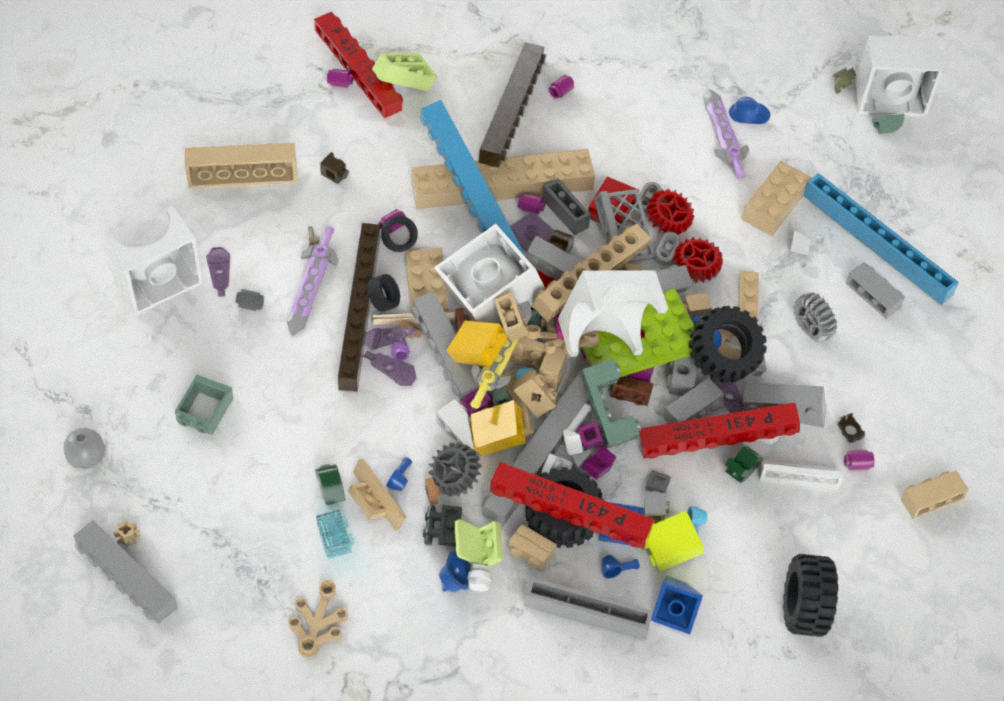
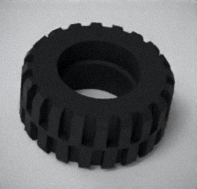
(745, 330)
(561, 530)
(810, 595)

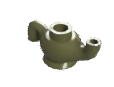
(843, 78)

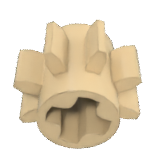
(127, 533)

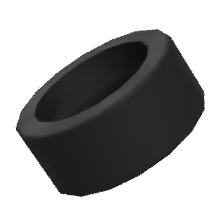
(411, 228)
(377, 296)

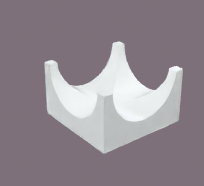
(610, 304)

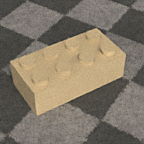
(776, 198)

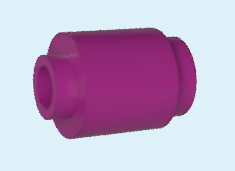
(340, 78)
(561, 86)
(531, 203)
(394, 213)
(859, 460)

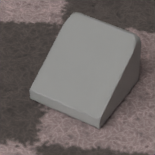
(578, 459)

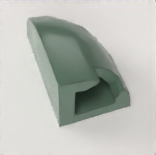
(888, 123)
(501, 396)

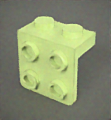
(479, 544)

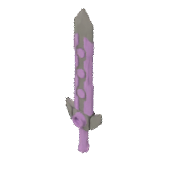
(730, 148)
(319, 257)

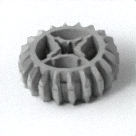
(815, 317)

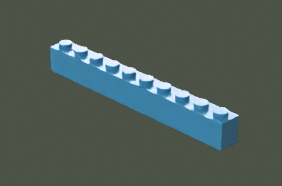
(464, 170)
(880, 239)

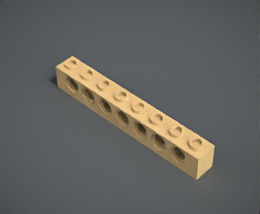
(608, 258)

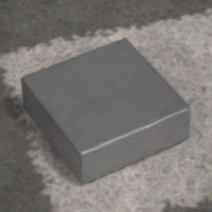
(657, 482)

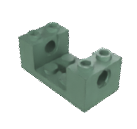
(599, 377)

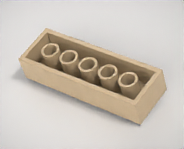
(241, 165)

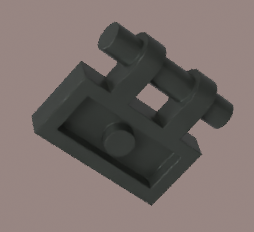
(447, 525)

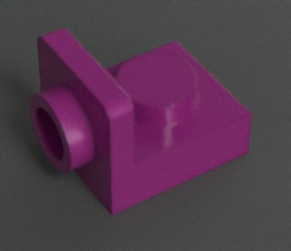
(486, 402)

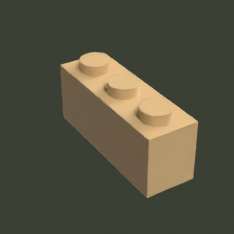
(934, 494)

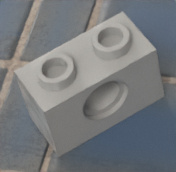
(680, 383)

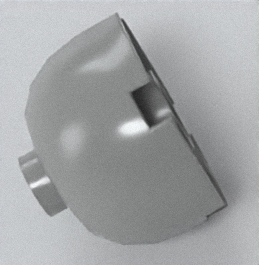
(84, 448)

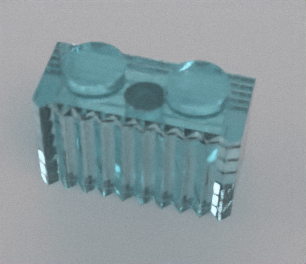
(334, 534)

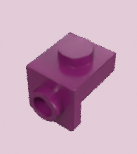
(599, 463)

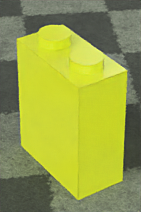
(673, 542)

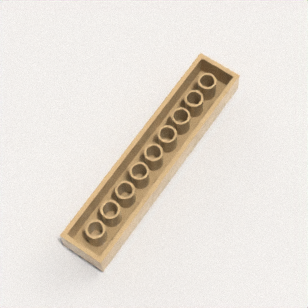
(515, 176)

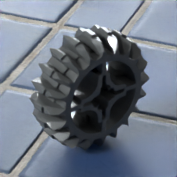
(448, 478)

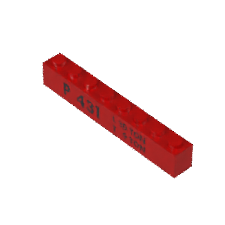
(356, 60)
(719, 430)
(571, 505)

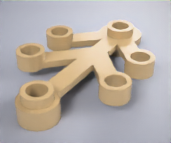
(588, 339)
(317, 622)

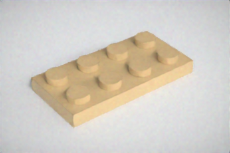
(423, 276)

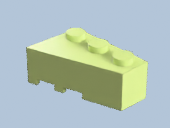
(405, 70)

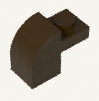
(562, 240)

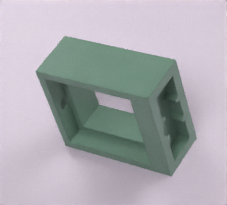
(209, 388)

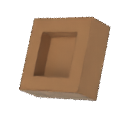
(418, 333)
(432, 491)

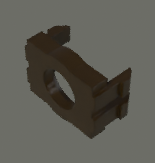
(850, 421)

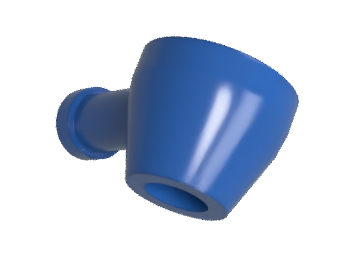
(398, 480)
(612, 567)

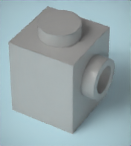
(656, 505)

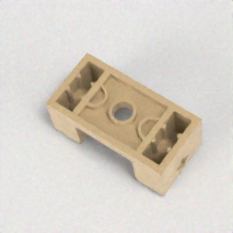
(532, 354)

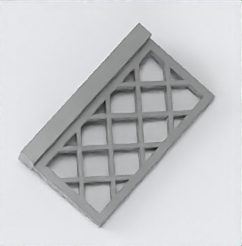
(608, 223)

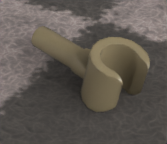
(312, 240)

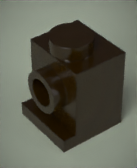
(333, 168)

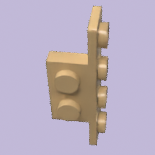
(374, 497)

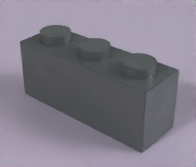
(566, 207)

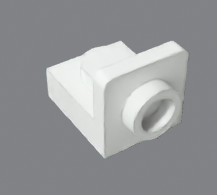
(554, 461)

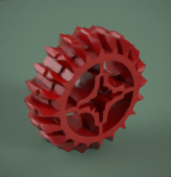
(673, 215)
(699, 254)

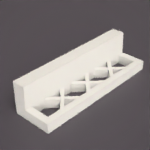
(801, 474)

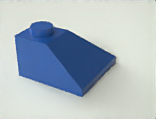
(677, 605)

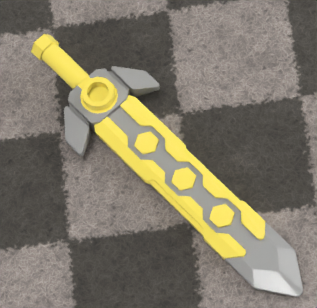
(491, 376)

